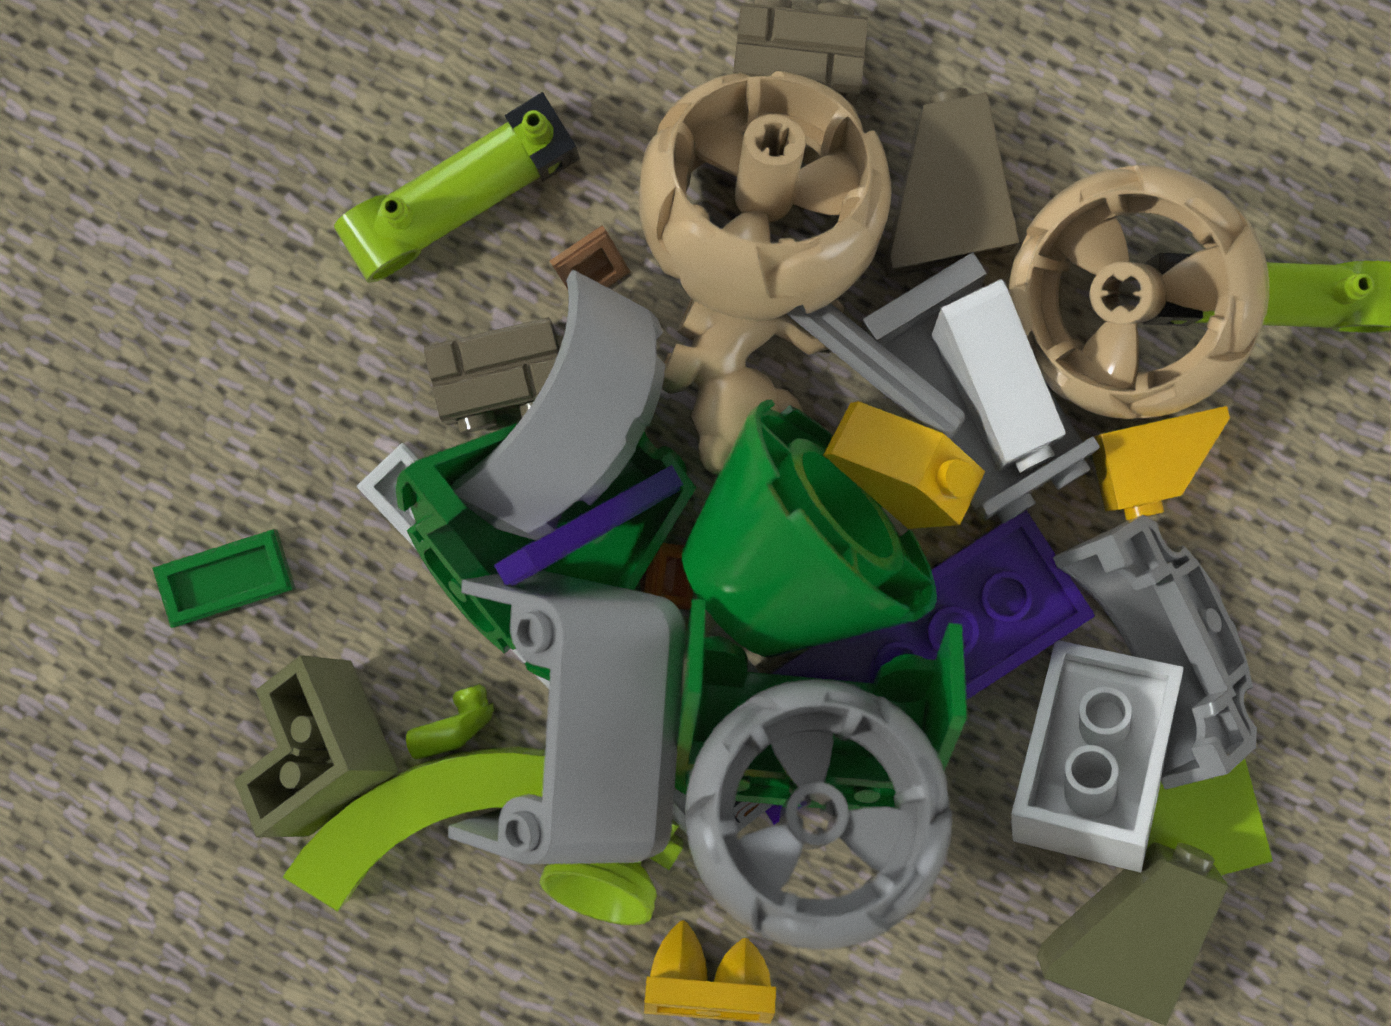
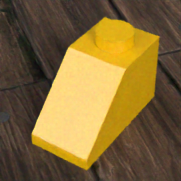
(1154, 460)
(905, 466)

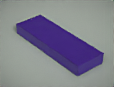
(588, 526)

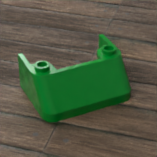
(718, 683)

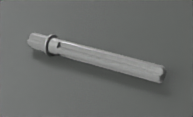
(873, 361)

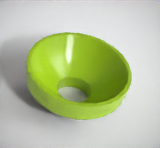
(602, 890)

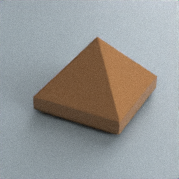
(593, 257)

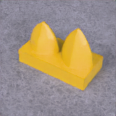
(681, 986)

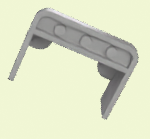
(608, 722)

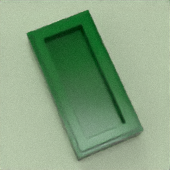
(223, 578)

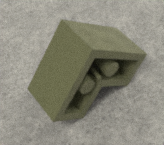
(325, 749)

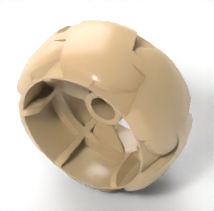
(762, 135)
(1083, 230)

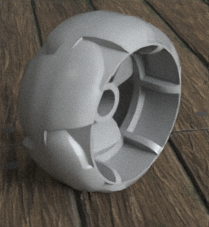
(900, 843)

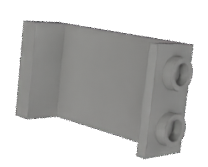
(906, 332)

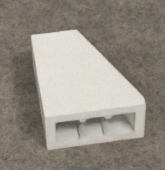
(998, 377)

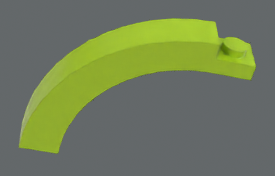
(416, 798)

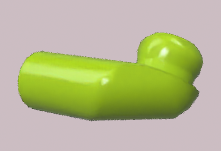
(456, 730)

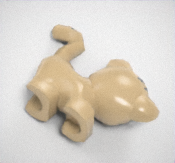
(719, 368)

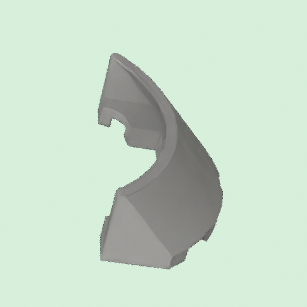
(581, 420)
(1174, 617)

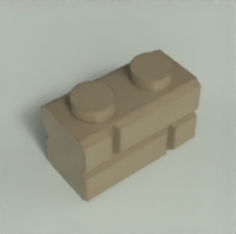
(814, 44)
(491, 372)

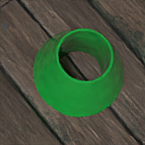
(797, 547)

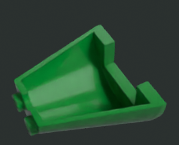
(464, 546)

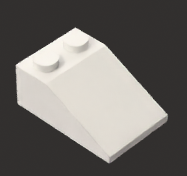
(1096, 755)

